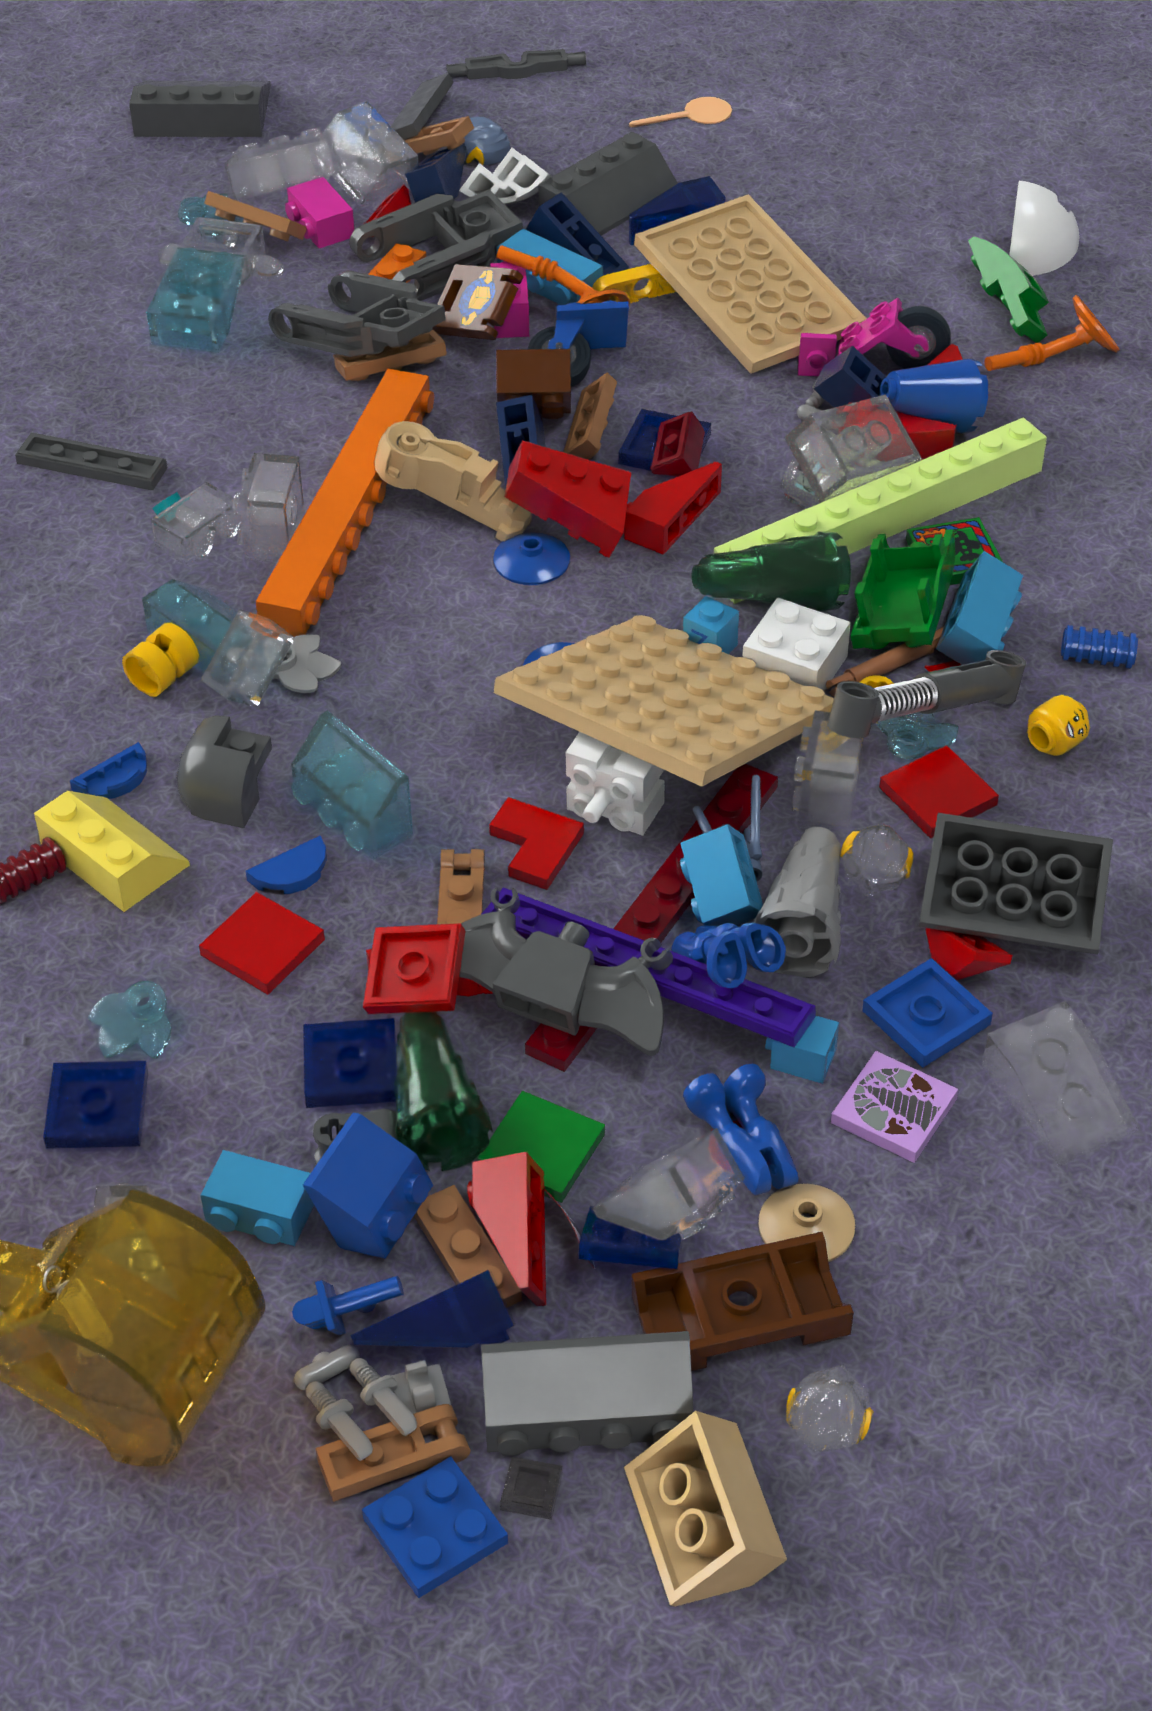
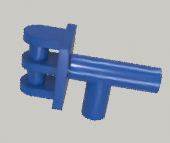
(327, 1307)

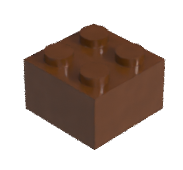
(536, 373)

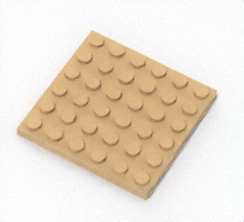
(666, 698)

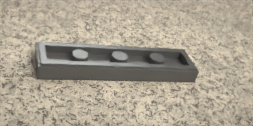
(421, 106)
(91, 461)

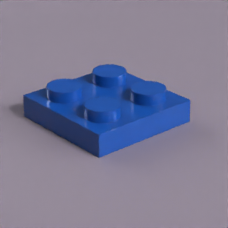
(927, 1012)
(434, 1526)

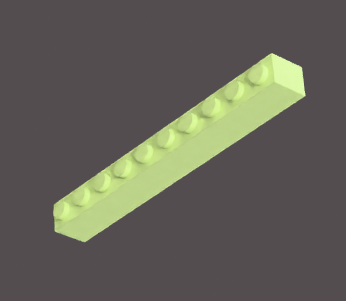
(914, 491)

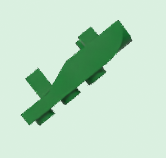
(903, 592)

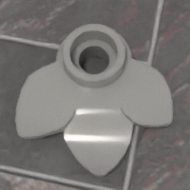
(306, 665)

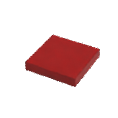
(938, 785)
(262, 943)
(414, 969)

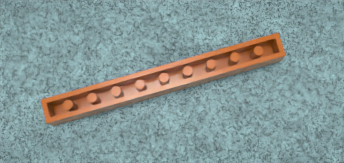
(340, 508)

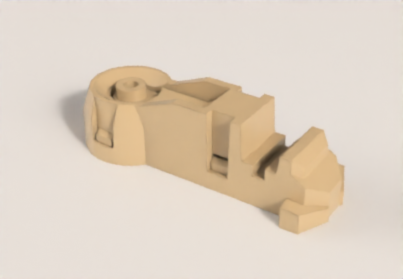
(450, 473)

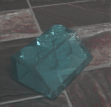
(195, 611)
(352, 787)

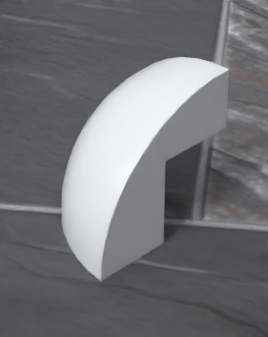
(511, 181)
(1042, 230)

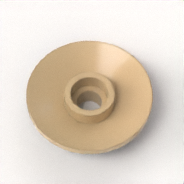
(782, 1217)

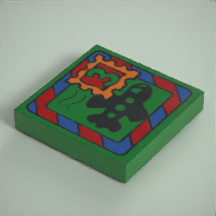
(970, 542)

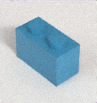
(721, 877)
(257, 1198)

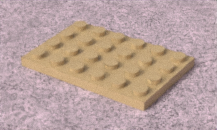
(747, 281)

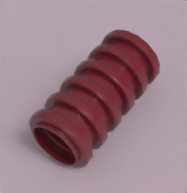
(30, 868)

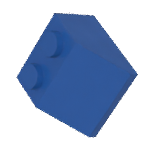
(367, 1187)

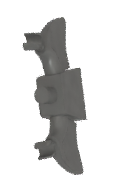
(558, 979)

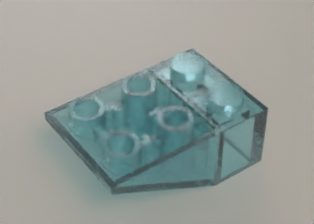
(195, 300)

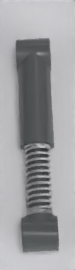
(992, 679)

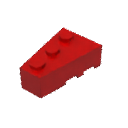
(572, 492)

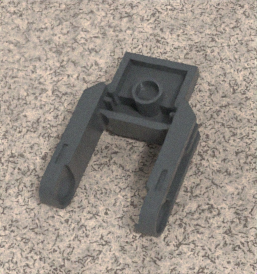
(463, 227)
(384, 317)

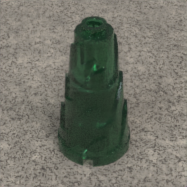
(797, 569)
(435, 1099)

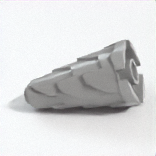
(806, 903)

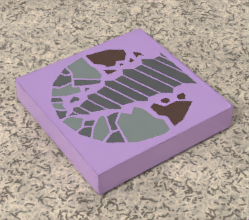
(894, 1106)

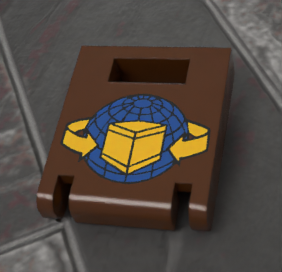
(477, 297)

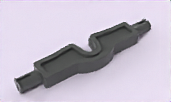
(530, 64)

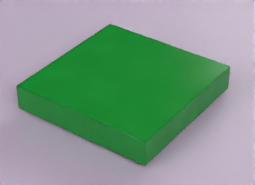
(553, 1138)

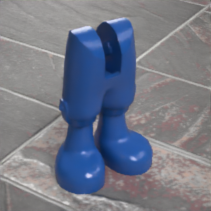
(727, 948)
(758, 1143)

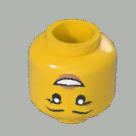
(1058, 725)

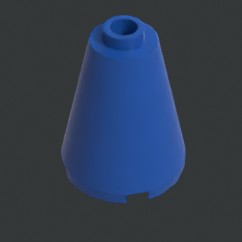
(940, 392)

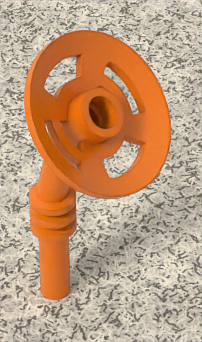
(552, 271)
(1036, 353)

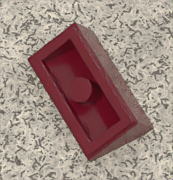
(678, 445)

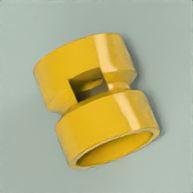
(160, 659)

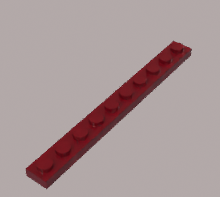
(661, 901)

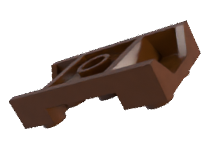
(785, 1278)

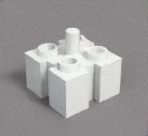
(612, 785)

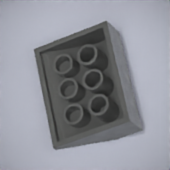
(199, 108)
(1017, 883)

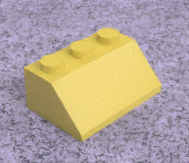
(108, 847)

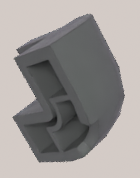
(221, 771)

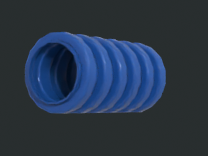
(1099, 646)

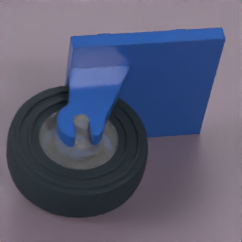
(582, 329)

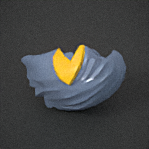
(486, 142)

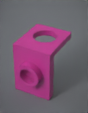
(815, 352)

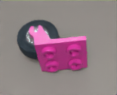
(910, 334)

